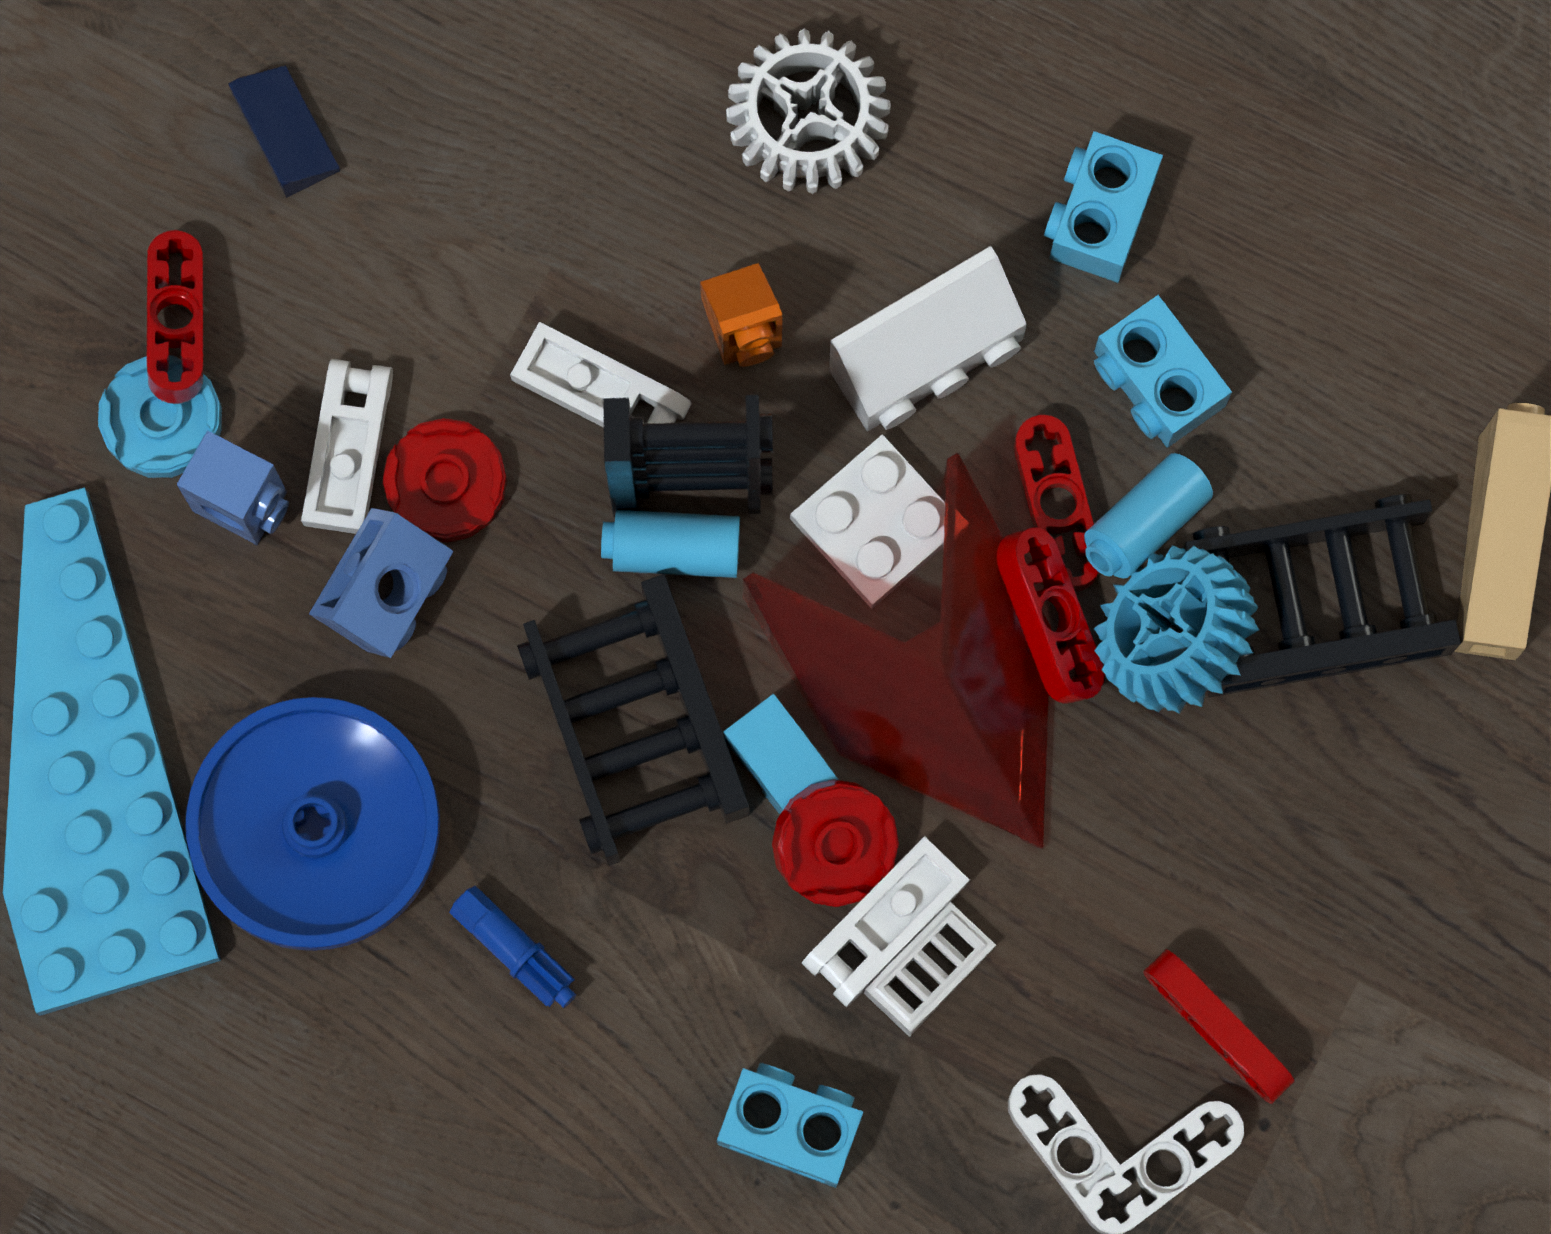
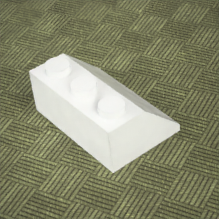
(928, 341)

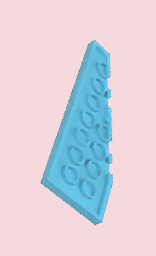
(93, 824)

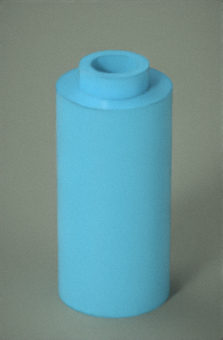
(1147, 516)
(672, 543)

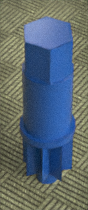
(513, 948)

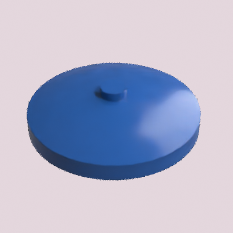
(312, 823)

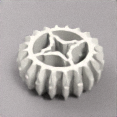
(827, 126)

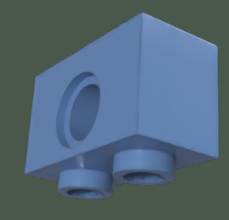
(234, 488)
(351, 596)

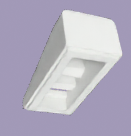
(893, 1005)

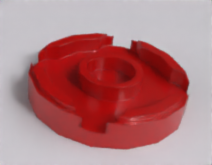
(445, 479)
(834, 842)

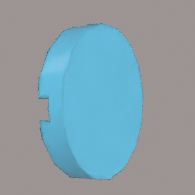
(150, 433)

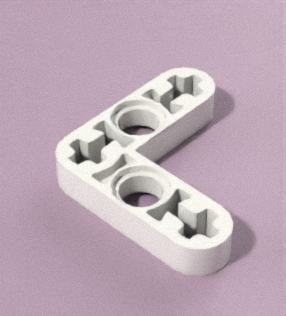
(1105, 1170)

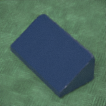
(284, 129)

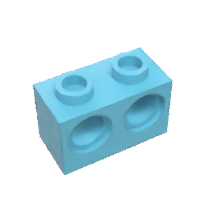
(1113, 209)
(1176, 365)
(784, 1141)

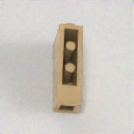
(1505, 532)

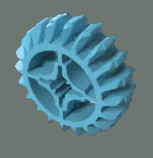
(1169, 667)

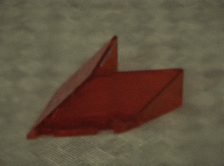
(950, 708)

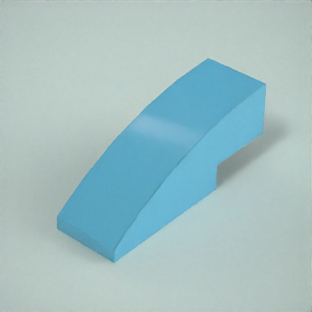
(776, 752)

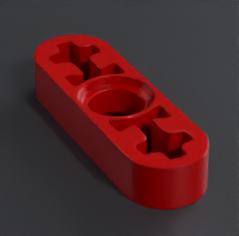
(162, 295)
(1062, 455)
(1050, 661)
(1218, 1026)

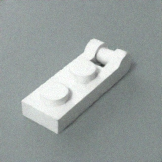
(582, 377)
(346, 448)
(887, 919)

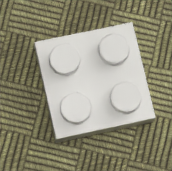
(874, 521)

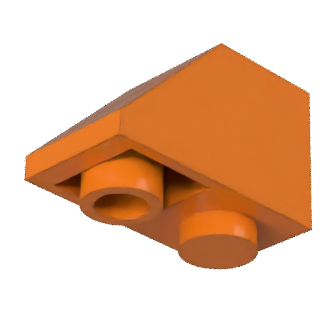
(743, 315)

